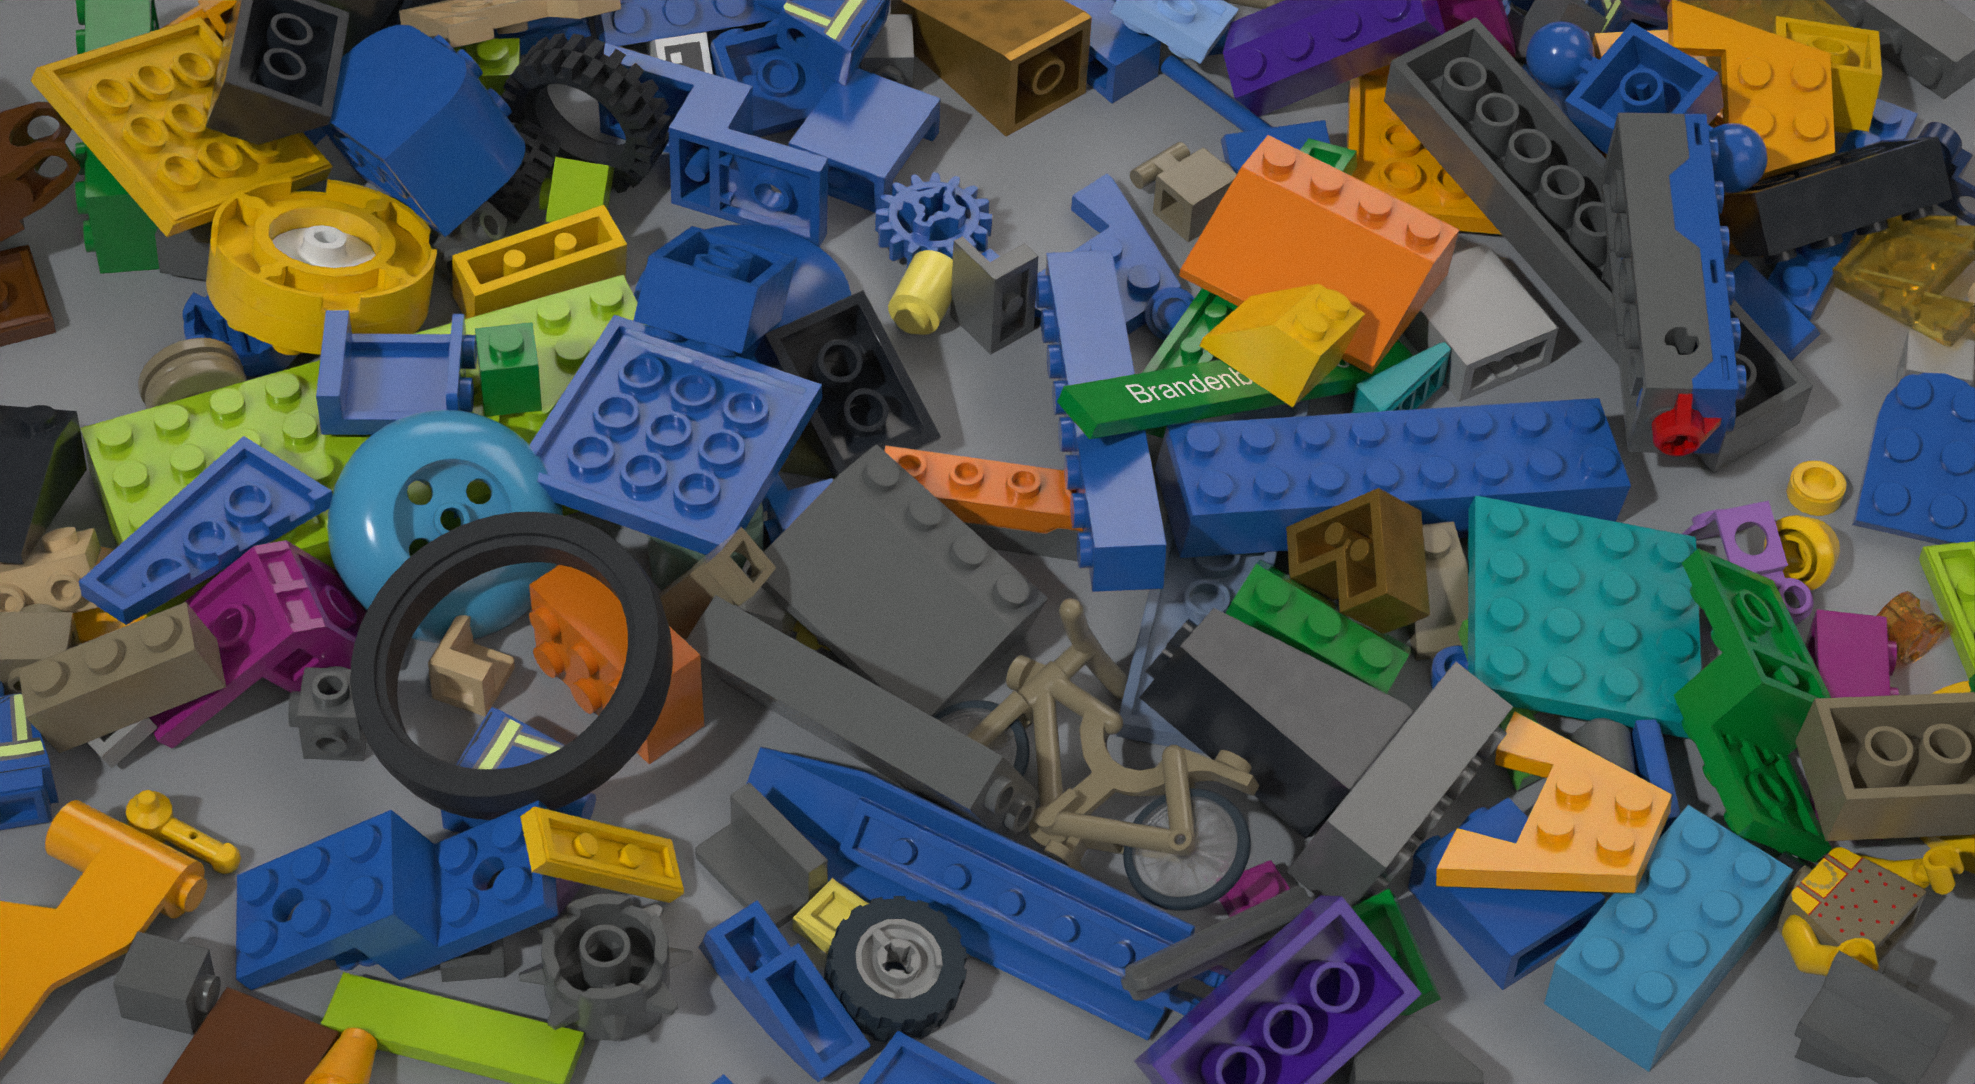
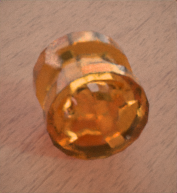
(1911, 627)

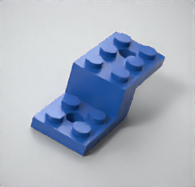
(717, 159)
(388, 897)

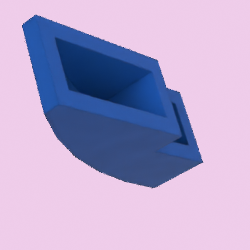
(783, 992)

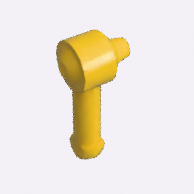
(153, 815)

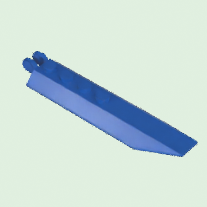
(1000, 895)

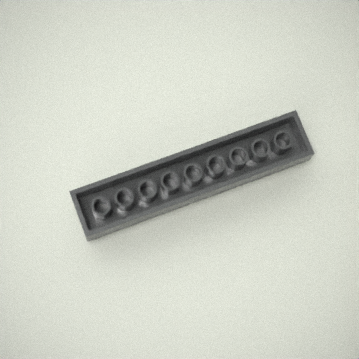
(1545, 197)

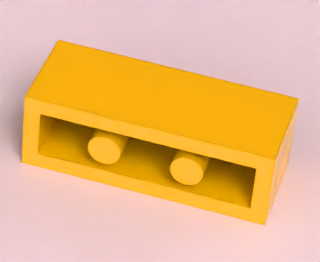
(539, 262)

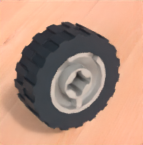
(896, 1000)

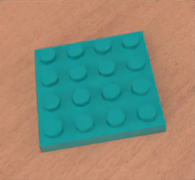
(1580, 614)

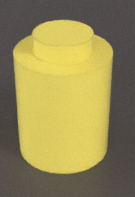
(923, 293)

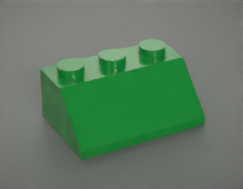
(1316, 627)

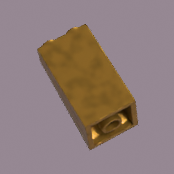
(1004, 55)

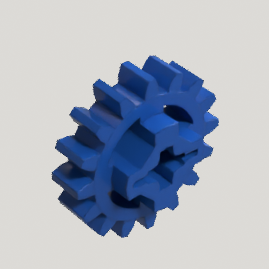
(931, 217)

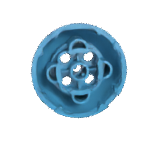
(376, 521)

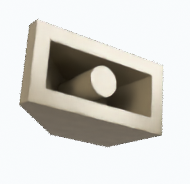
(1446, 589)

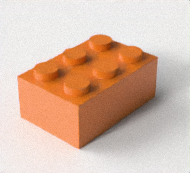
(585, 644)

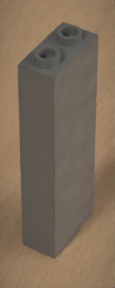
(863, 719)

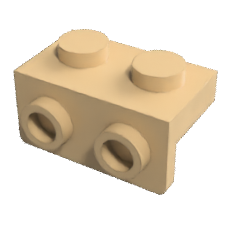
(51, 572)

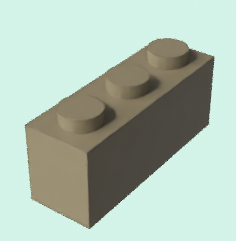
(121, 678)

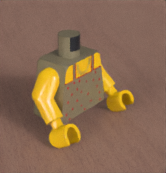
(1858, 904)

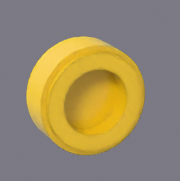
(1816, 488)

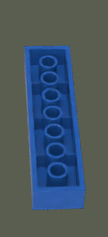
(1247, 480)

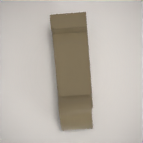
(714, 575)

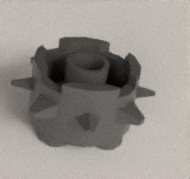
(606, 967)

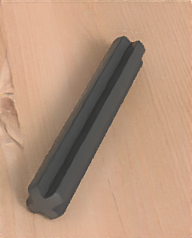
(1213, 945)

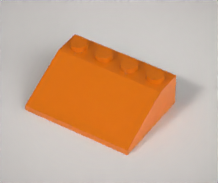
(1308, 224)

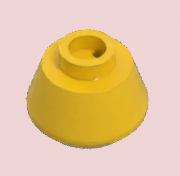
(1809, 549)

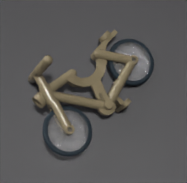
(1180, 846)

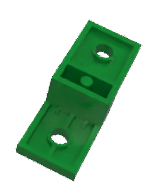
(1752, 706)

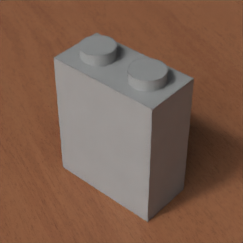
(1486, 322)

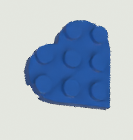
(1922, 462)

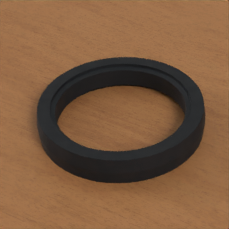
(448, 564)

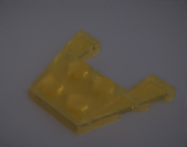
(1907, 271)

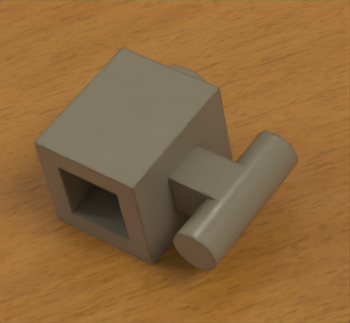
(1185, 187)

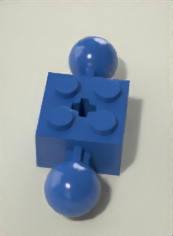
(1641, 77)

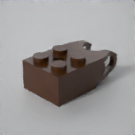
(21, 157)

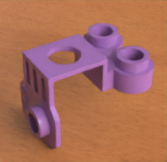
(1768, 563)

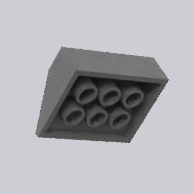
(899, 585)

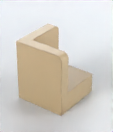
(467, 672)

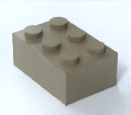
(1891, 765)

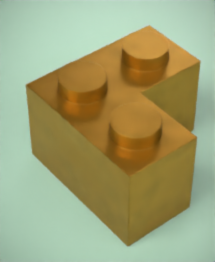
(1366, 557)

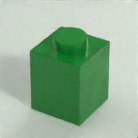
(508, 369)

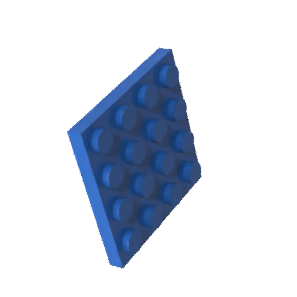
(671, 436)

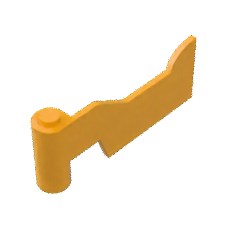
(120, 892)

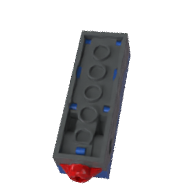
(1671, 284)

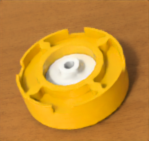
(295, 254)

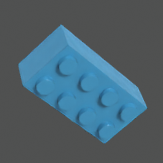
(1670, 944)

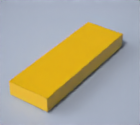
(601, 855)

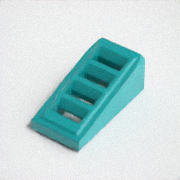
(1404, 384)

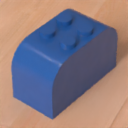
(423, 125)

